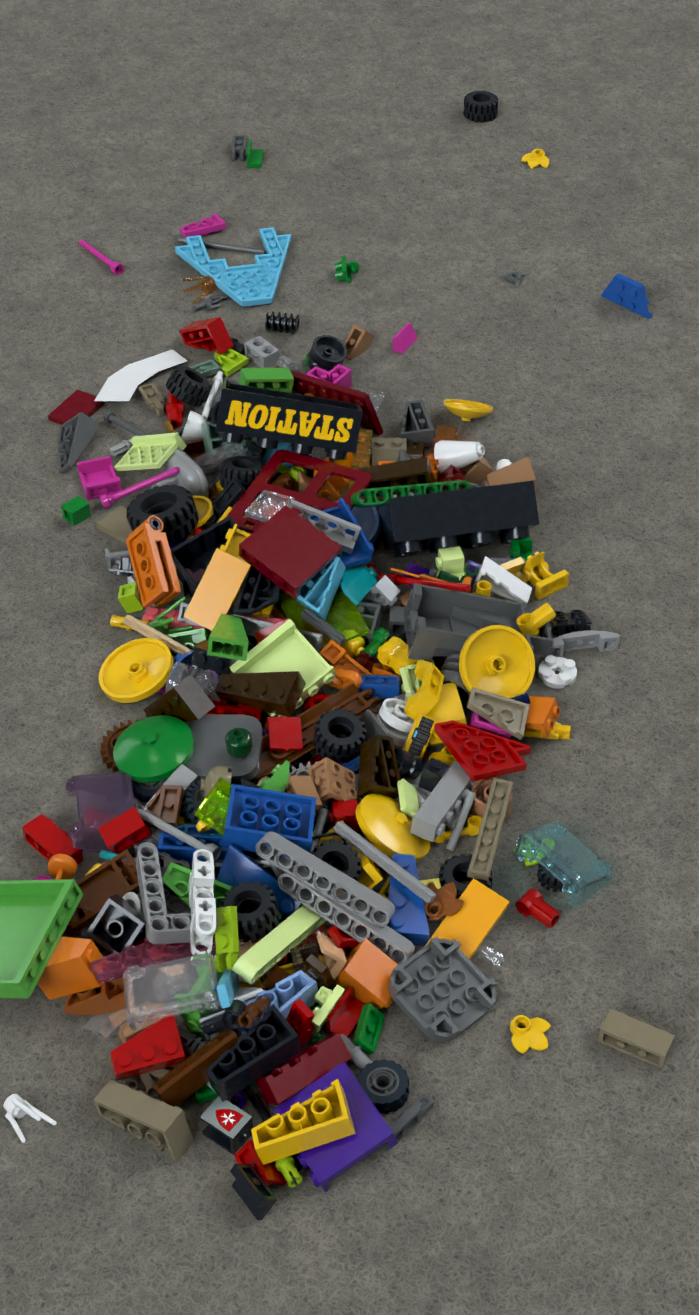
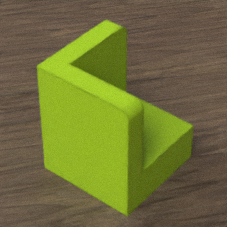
(129, 597)

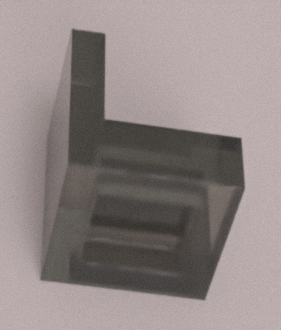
(300, 955)

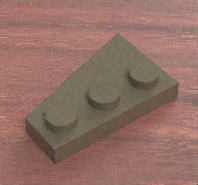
(499, 710)

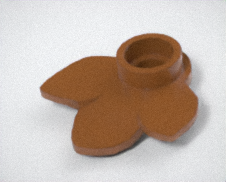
(445, 901)

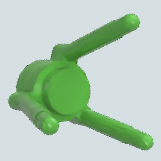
(161, 623)

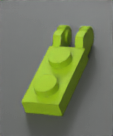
(226, 938)

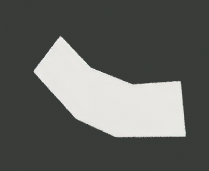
(125, 381)

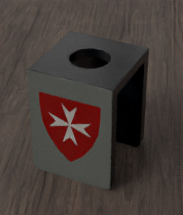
(227, 1125)

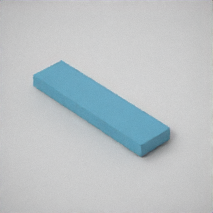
(227, 988)

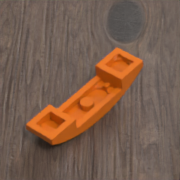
(337, 657)

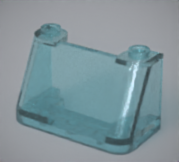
(566, 859)

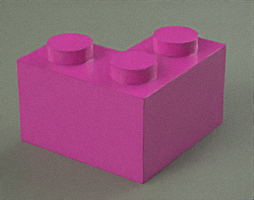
(338, 375)

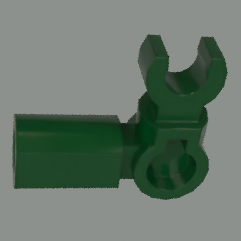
(454, 579)

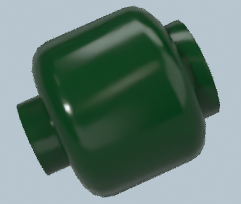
(239, 743)

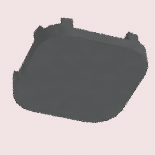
(211, 749)
(441, 990)

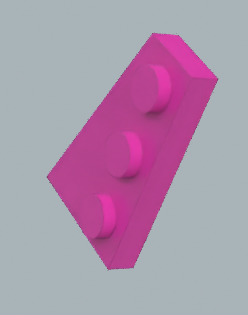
(206, 226)

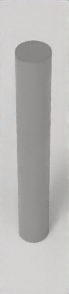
(460, 821)

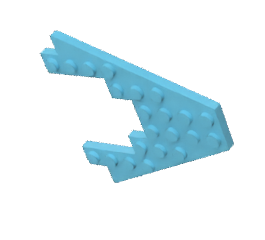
(244, 283)

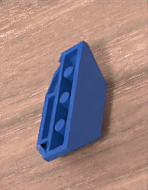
(181, 851)

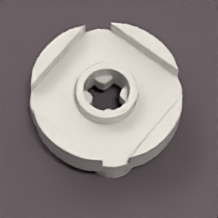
(567, 673)

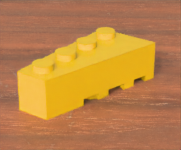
(305, 1125)

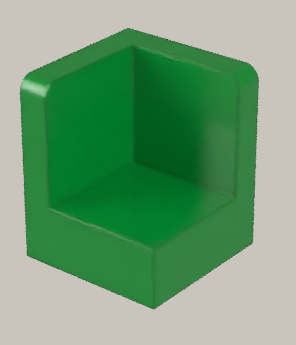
(76, 510)
(521, 548)

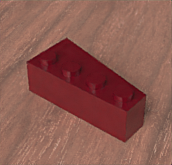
(303, 1069)

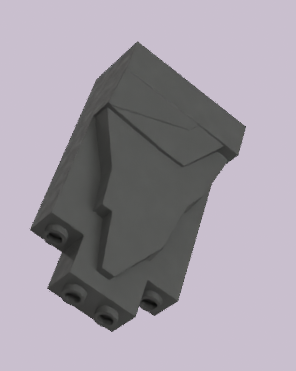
(443, 619)

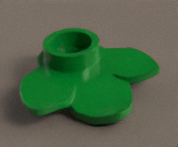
(379, 638)

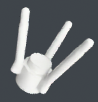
(18, 1108)

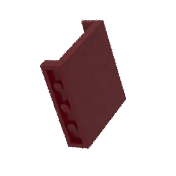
(289, 550)

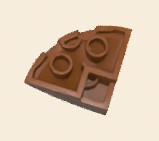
(97, 1000)

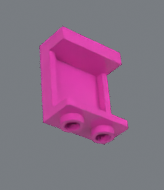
(98, 477)

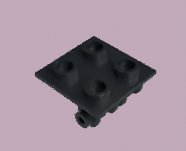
(574, 618)

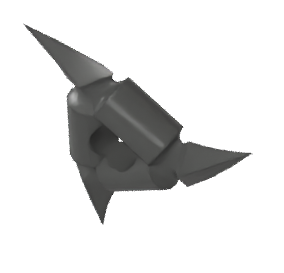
(514, 277)

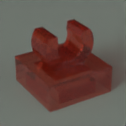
(365, 661)

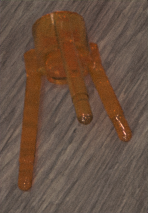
(207, 283)

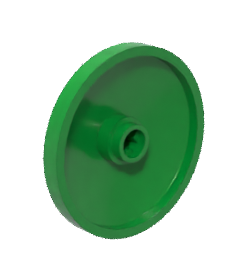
(154, 748)

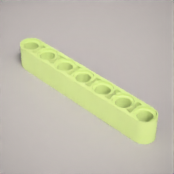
(277, 944)

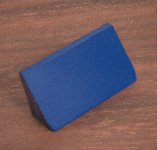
(381, 685)

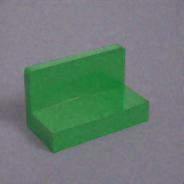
(254, 156)

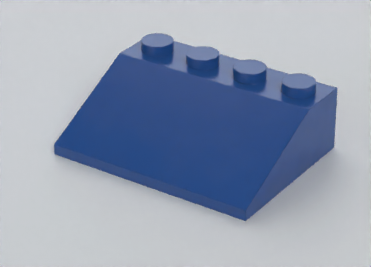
(261, 811)

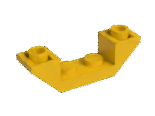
(429, 692)

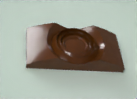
(109, 879)

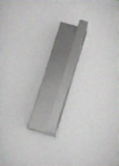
(336, 534)

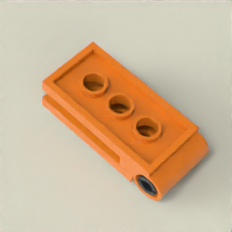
(153, 563)

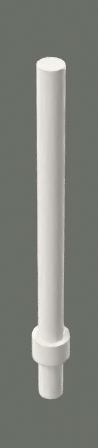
(217, 382)

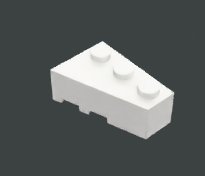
(504, 584)

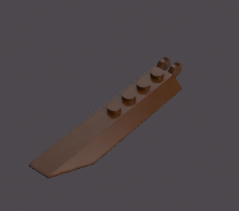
(345, 698)

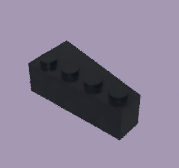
(254, 1054)

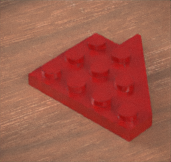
(481, 752)

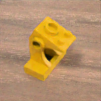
(536, 568)

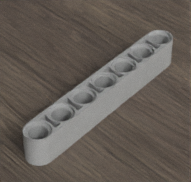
(330, 888)
(352, 924)

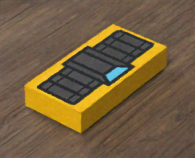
(419, 735)

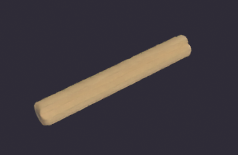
(150, 632)

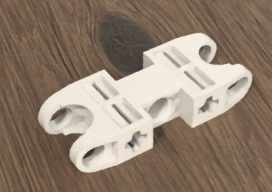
(202, 901)

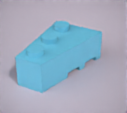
(321, 589)

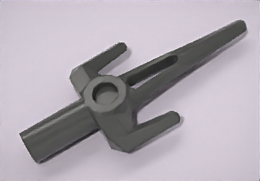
(208, 303)

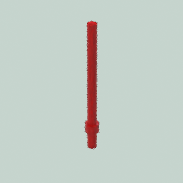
(397, 579)

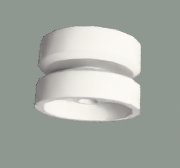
(395, 720)

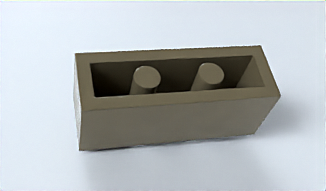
(636, 1038)

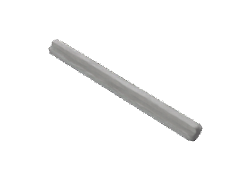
(384, 862)

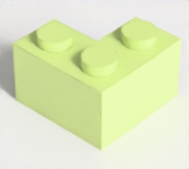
(451, 561)

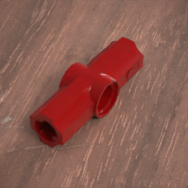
(174, 411)

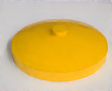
(497, 661)
(136, 670)
(389, 827)

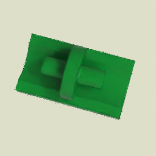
(345, 269)

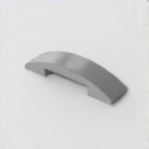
(584, 639)

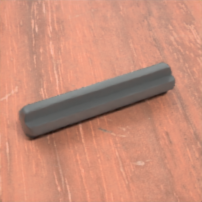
(323, 626)

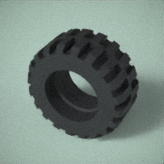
(169, 503)

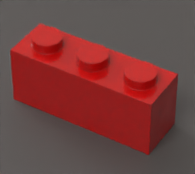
(49, 839)

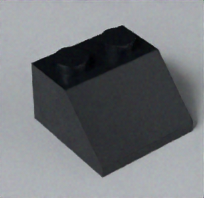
(116, 925)

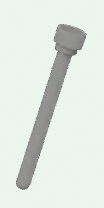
(214, 849)

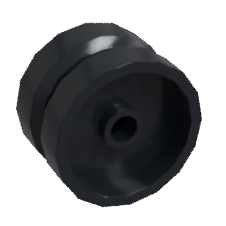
(326, 353)

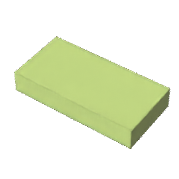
(408, 798)

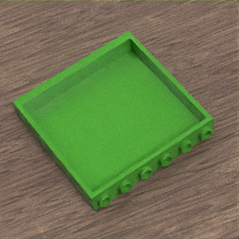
(30, 928)

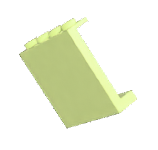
(286, 652)

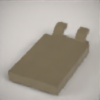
(116, 524)

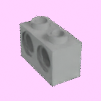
(261, 352)
(382, 593)

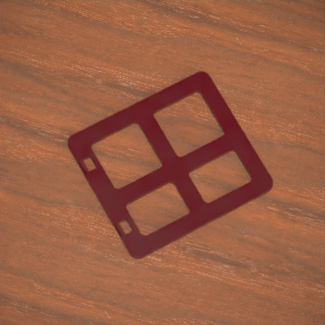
(308, 496)

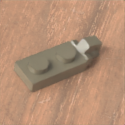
(152, 398)

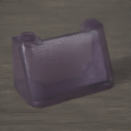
(98, 801)

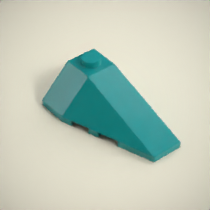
(358, 582)

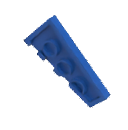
(242, 868)

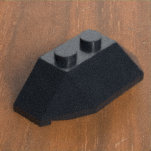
(256, 593)

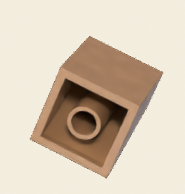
(513, 473)

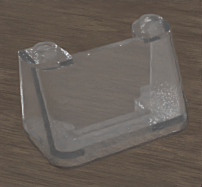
(170, 989)

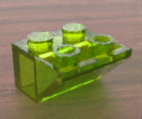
(215, 805)

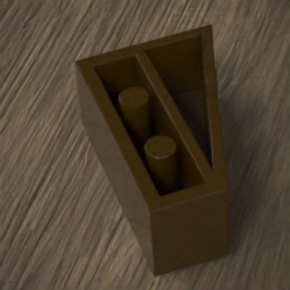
(378, 768)

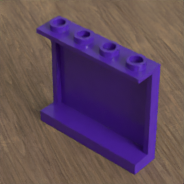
(340, 1155)

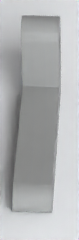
(154, 903)

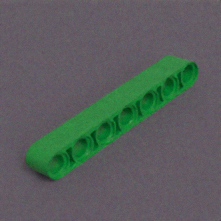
(387, 492)

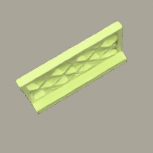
(150, 451)

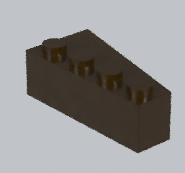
(182, 701)

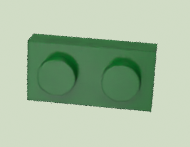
(368, 1028)

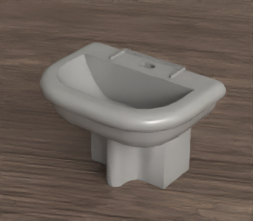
(189, 477)

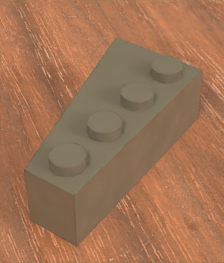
(145, 1117)

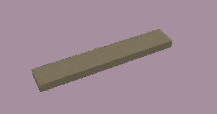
(490, 829)

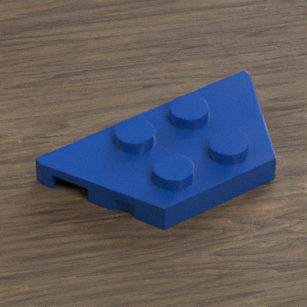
(628, 294)

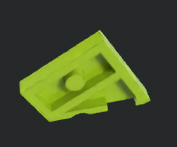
(230, 361)

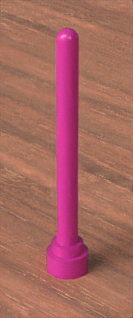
(116, 267)
(109, 499)

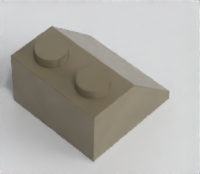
(387, 449)

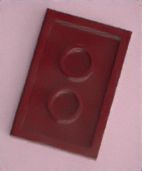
(74, 404)

